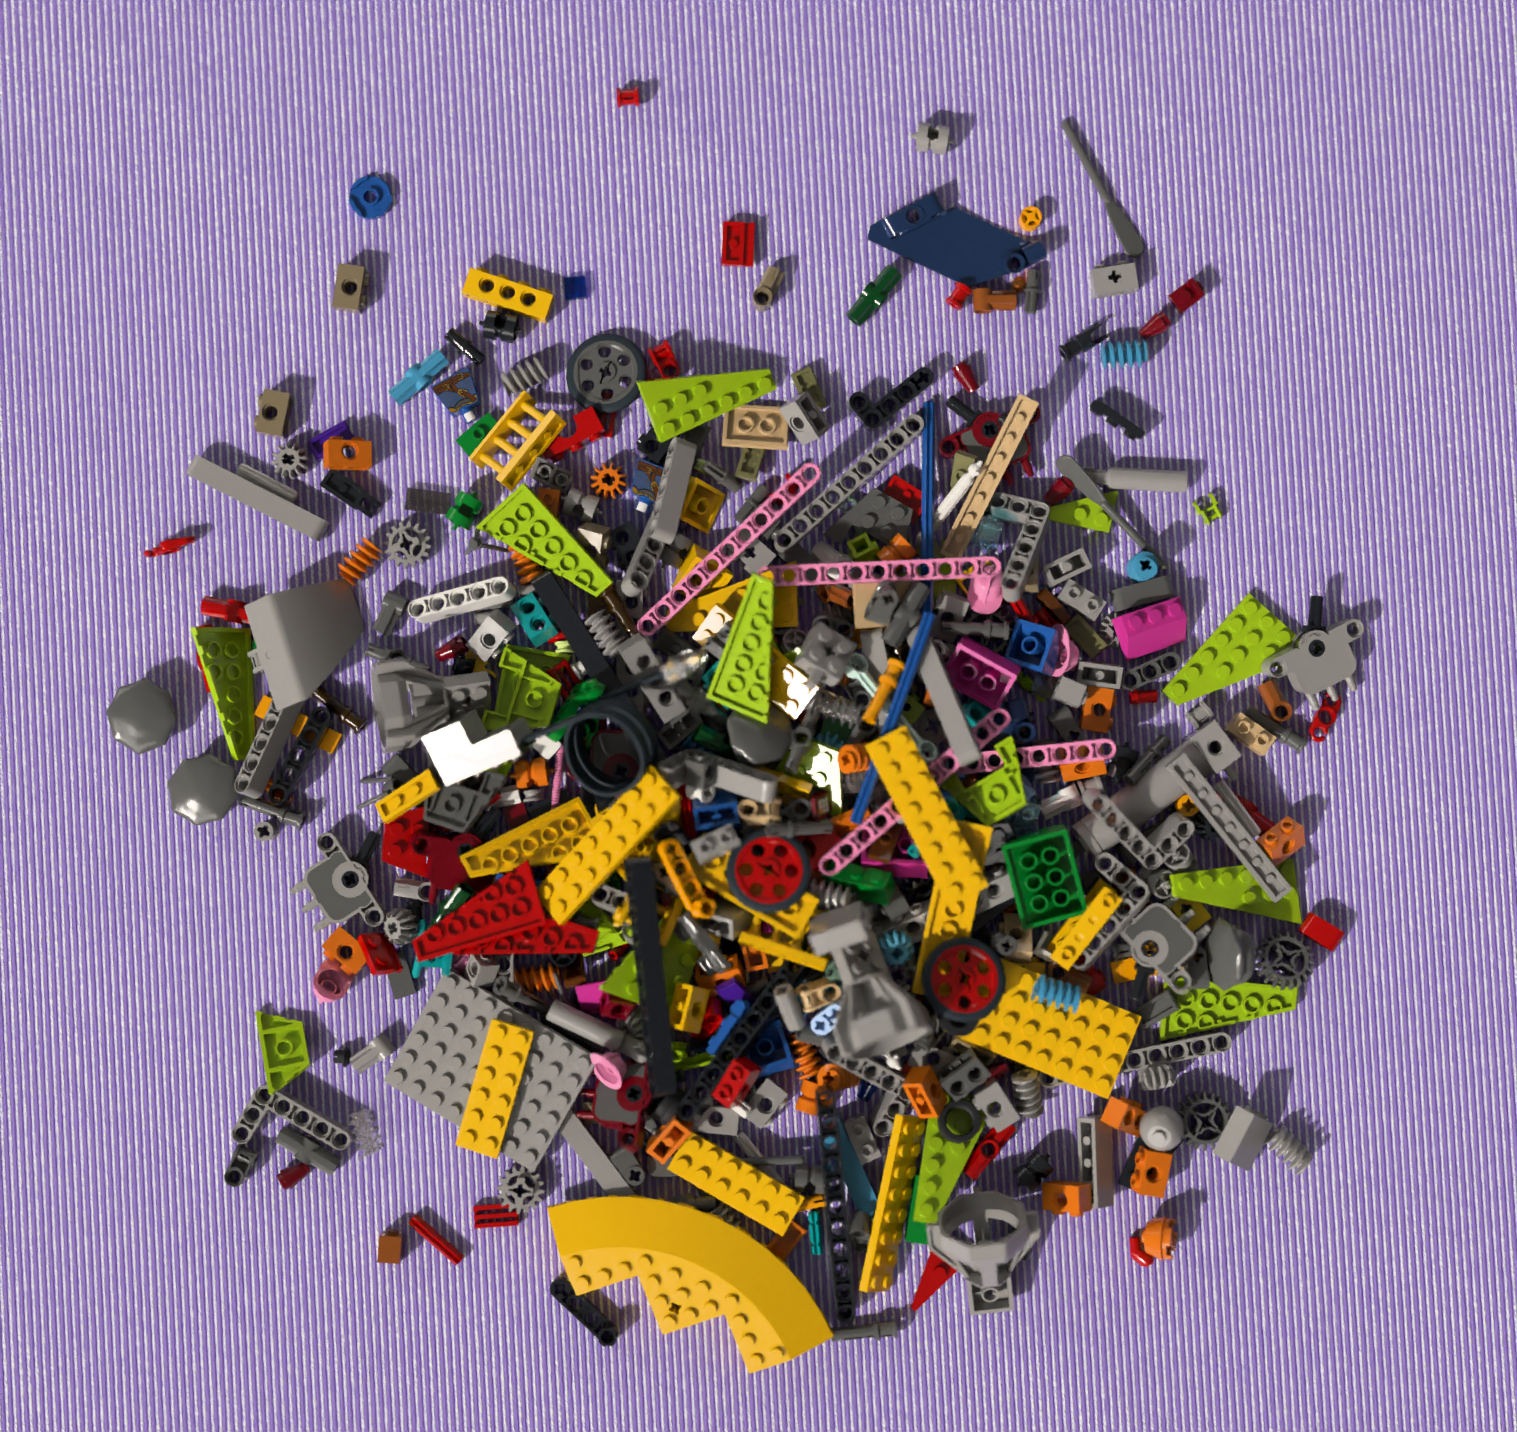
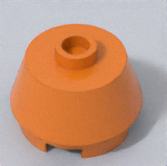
(1160, 1237)

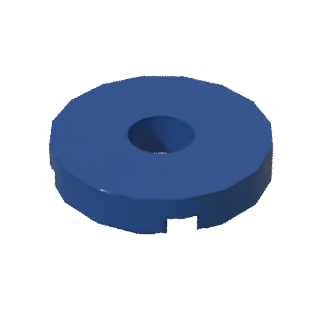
(373, 210)

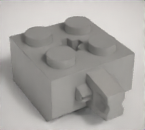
(824, 656)

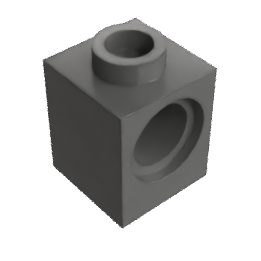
(700, 771)

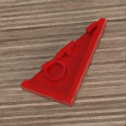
(933, 1277)

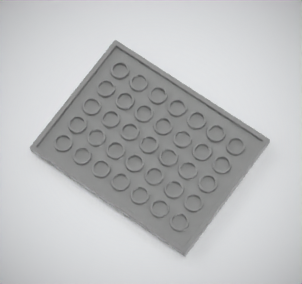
(445, 1051)

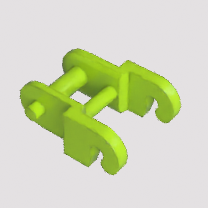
(1217, 513)

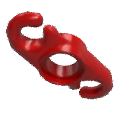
(170, 546)
(1318, 723)

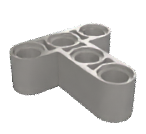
(610, 902)

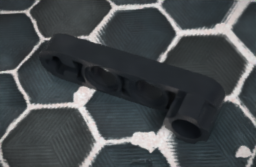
(581, 1313)

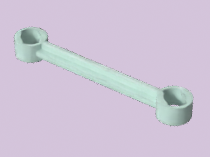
(872, 686)

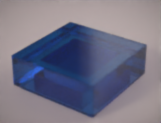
(575, 288)

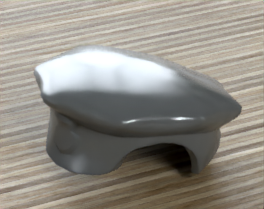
(141, 716)
(757, 742)
(202, 789)
(1229, 954)

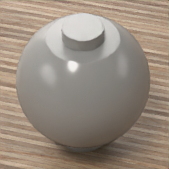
(1161, 1128)

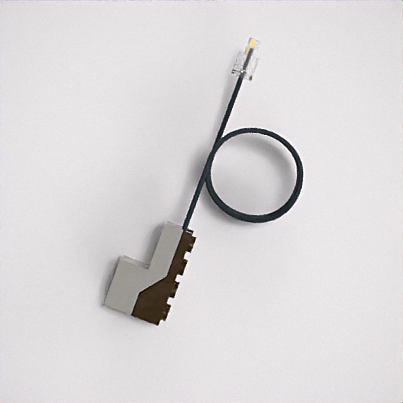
(466, 749)

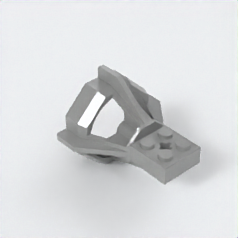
(432, 699)
(874, 1009)
(986, 1264)

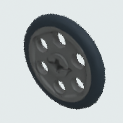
(590, 350)

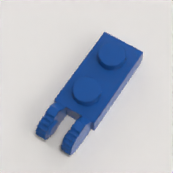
(729, 1023)

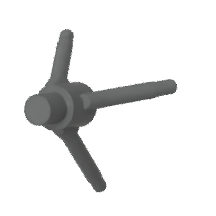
(478, 542)

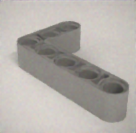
(1030, 524)
(729, 776)
(1153, 844)
(1121, 921)
(876, 1076)
(292, 1116)

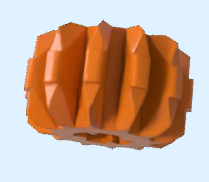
(614, 474)

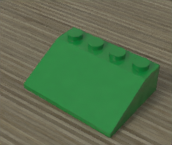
(1044, 877)

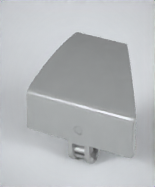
(302, 637)

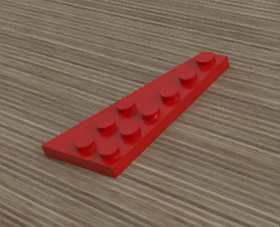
(496, 912)
(544, 939)

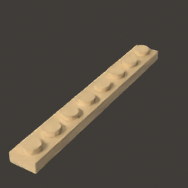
(989, 477)

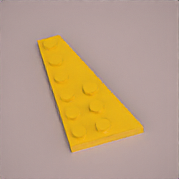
(696, 611)
(541, 841)

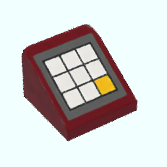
(821, 805)

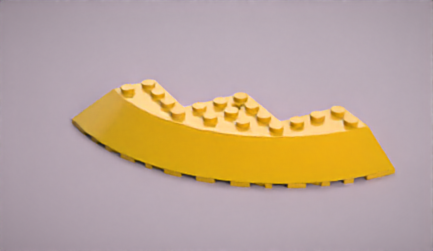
(690, 1272)

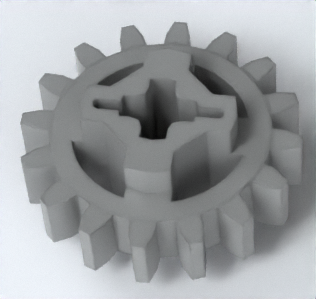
(398, 547)
(510, 1188)

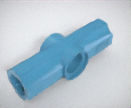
(418, 377)

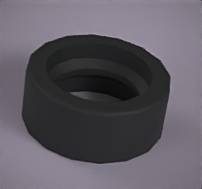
(976, 1121)

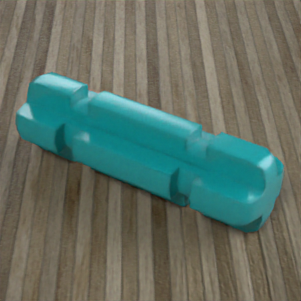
(815, 1232)

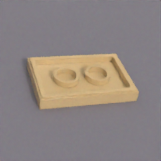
(755, 428)
(862, 595)

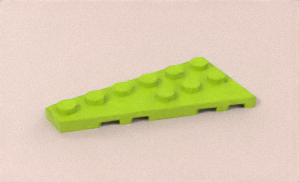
(692, 400)
(536, 533)
(745, 665)
(230, 682)
(1238, 890)
(1218, 1008)
(943, 1161)

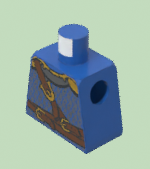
(459, 395)
(646, 484)

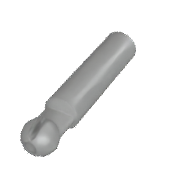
(1140, 479)
(596, 1030)

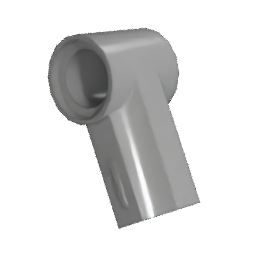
(411, 888)
(376, 1050)

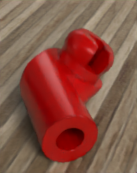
(618, 951)
(1138, 1255)

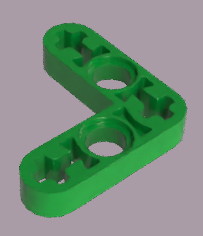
(580, 694)

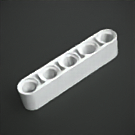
(452, 597)

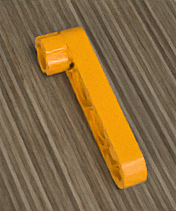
(701, 906)

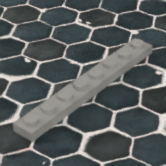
(1228, 827)

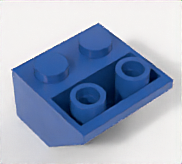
(717, 813)

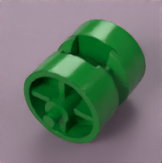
(464, 510)

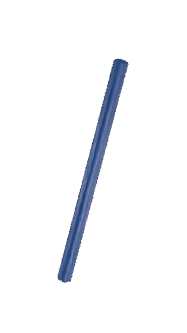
(927, 504)
(894, 712)

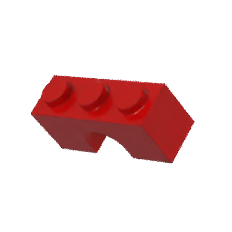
(588, 429)
(819, 845)

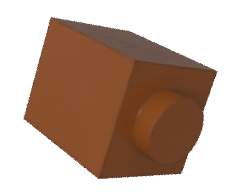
(390, 1247)

